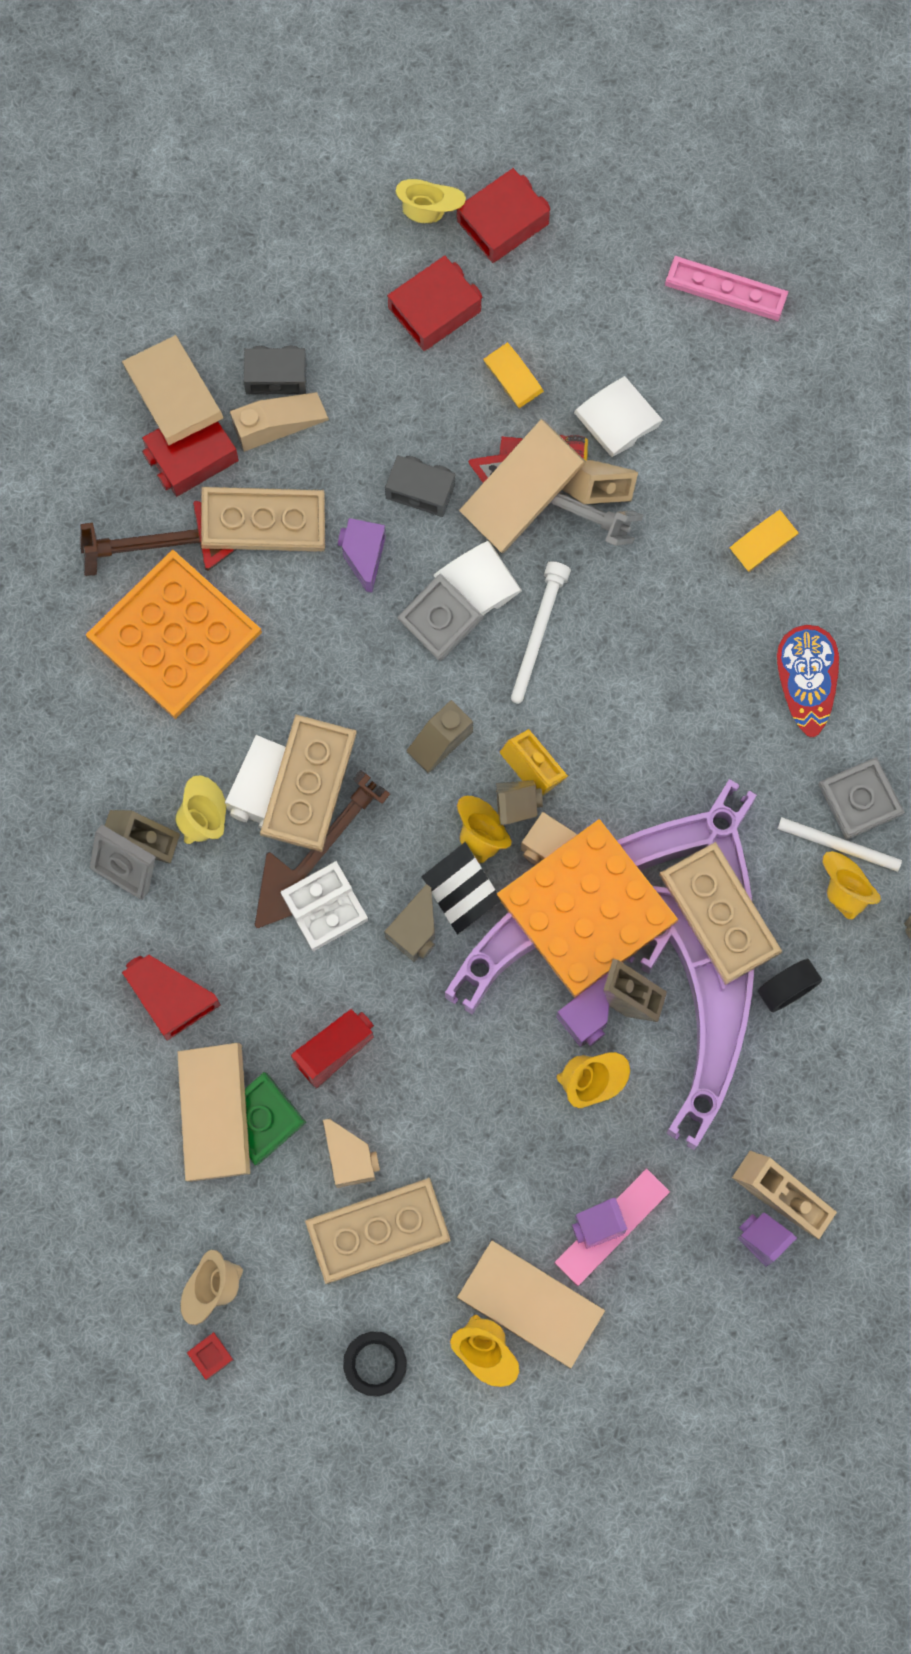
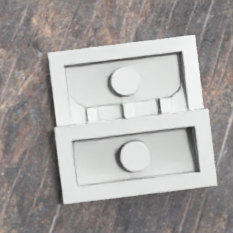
(618, 416)
(481, 578)
(324, 906)

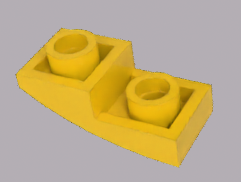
(513, 375)
(764, 540)

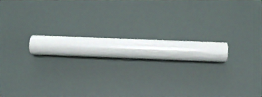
(839, 844)

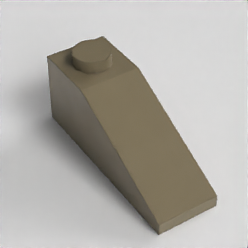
(633, 993)

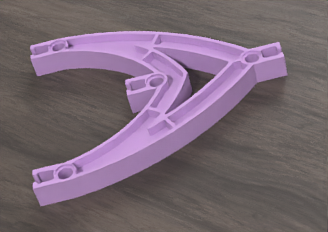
(719, 1008)

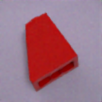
(167, 995)
(333, 1047)

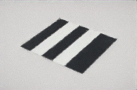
(461, 888)

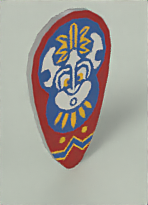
(808, 675)

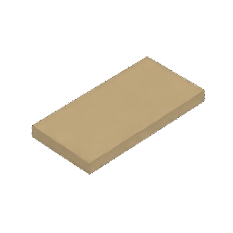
(172, 390)
(522, 486)
(262, 519)
(308, 783)
(720, 913)
(213, 1112)
(377, 1231)
(531, 1304)

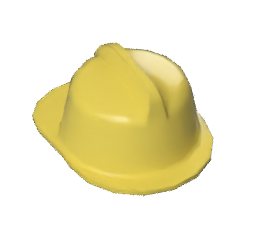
(428, 201)
(201, 811)

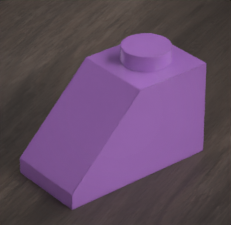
(362, 549)
(586, 1014)
(599, 1224)
(765, 1238)

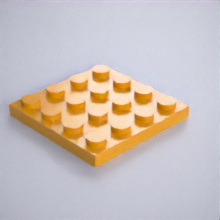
(173, 633)
(587, 907)

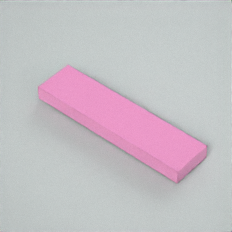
(726, 288)
(634, 1205)

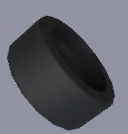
(789, 985)
(350, 1361)

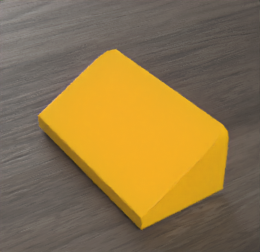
(532, 761)

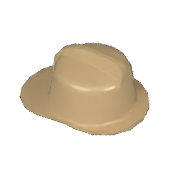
(211, 1285)

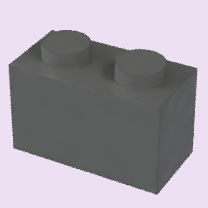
(275, 370)
(420, 485)

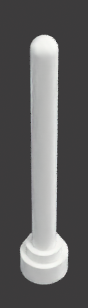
(556, 576)

